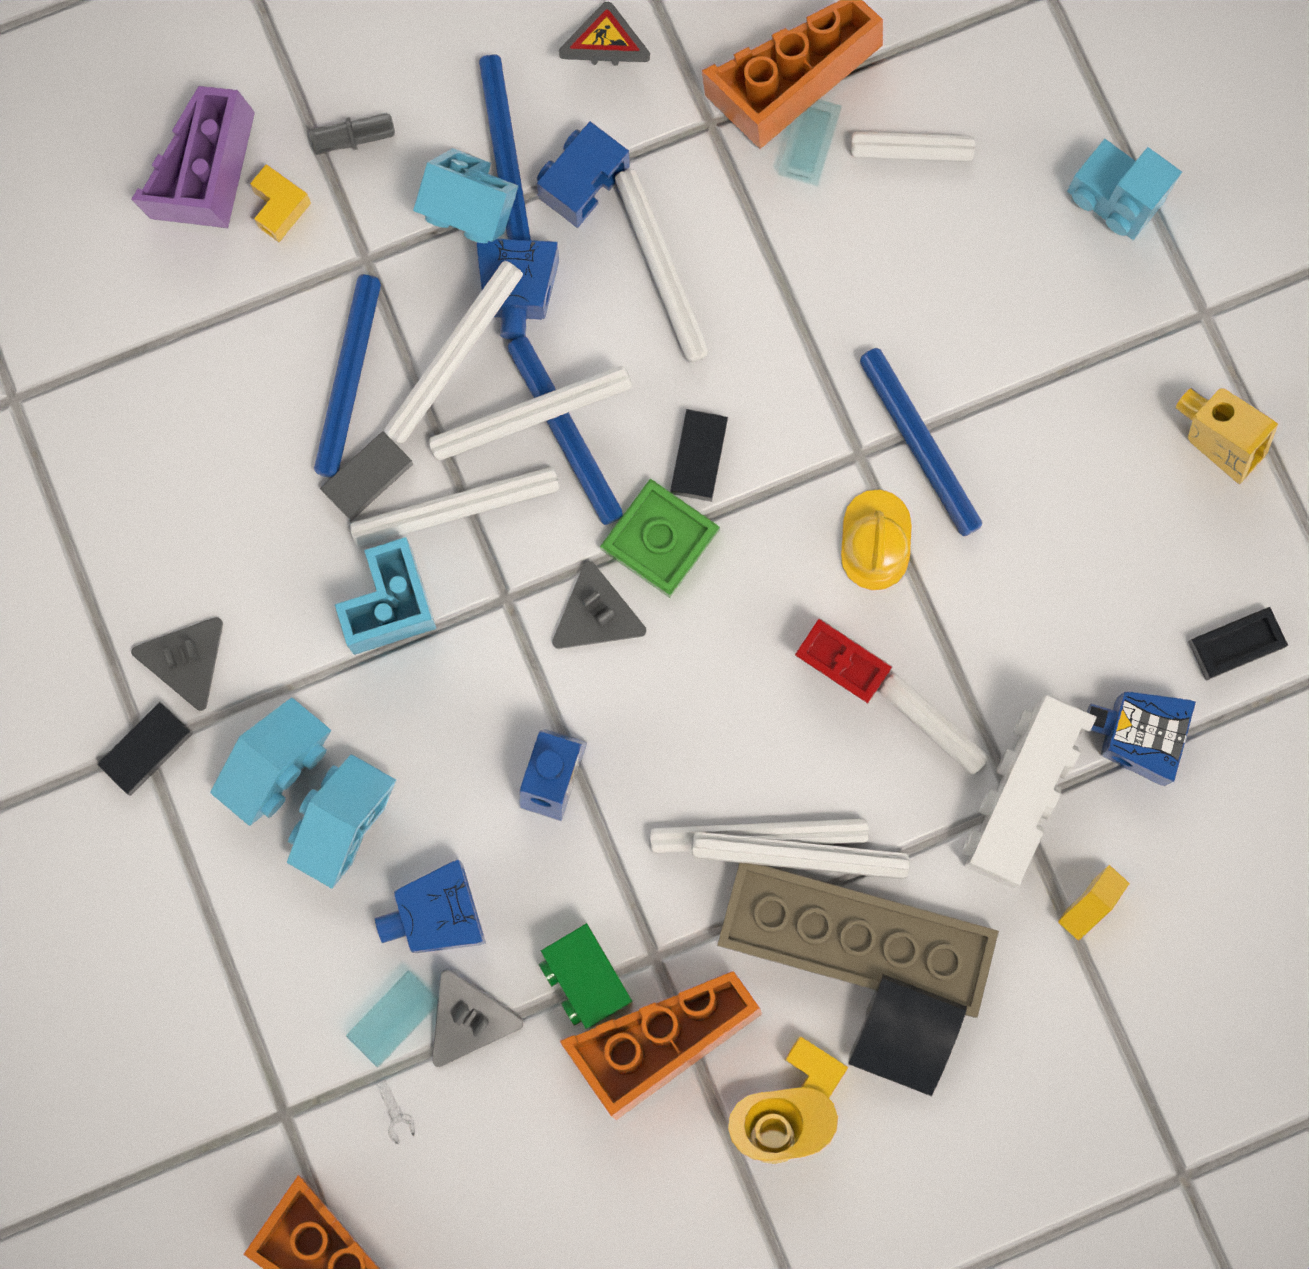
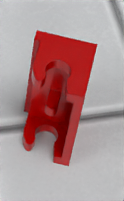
(843, 660)

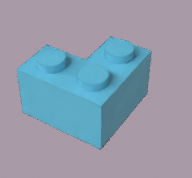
(1123, 189)
(464, 196)
(396, 608)
(270, 761)
(338, 819)

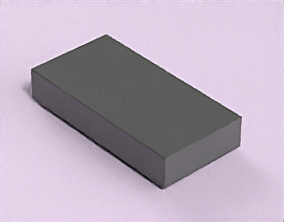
(366, 476)

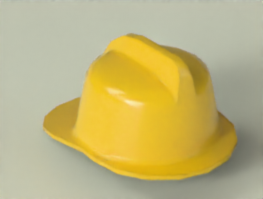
(876, 540)
(783, 1124)

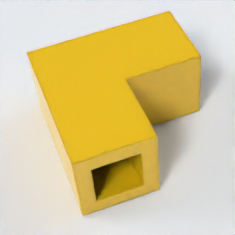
(284, 202)
(1094, 903)
(822, 1069)

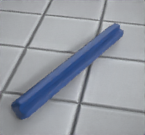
(503, 141)
(347, 376)
(567, 434)
(921, 442)

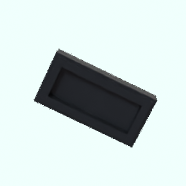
(699, 455)
(1238, 643)
(144, 749)

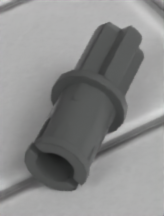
(351, 133)

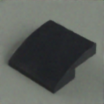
(907, 1035)

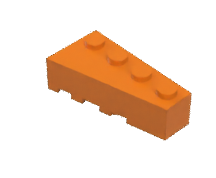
(783, 77)
(650, 1047)
(306, 1236)

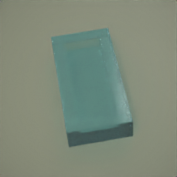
(810, 142)
(393, 1019)

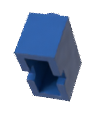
(585, 166)

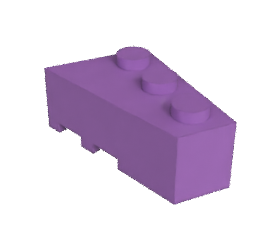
(202, 163)

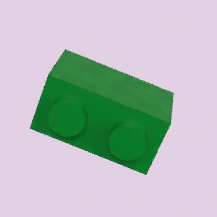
(585, 977)

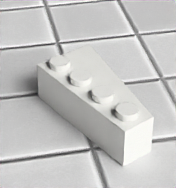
(1026, 790)

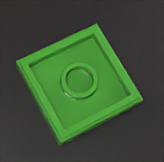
(660, 538)

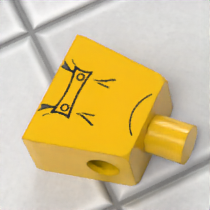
(1228, 431)

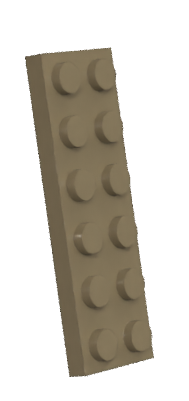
(855, 935)

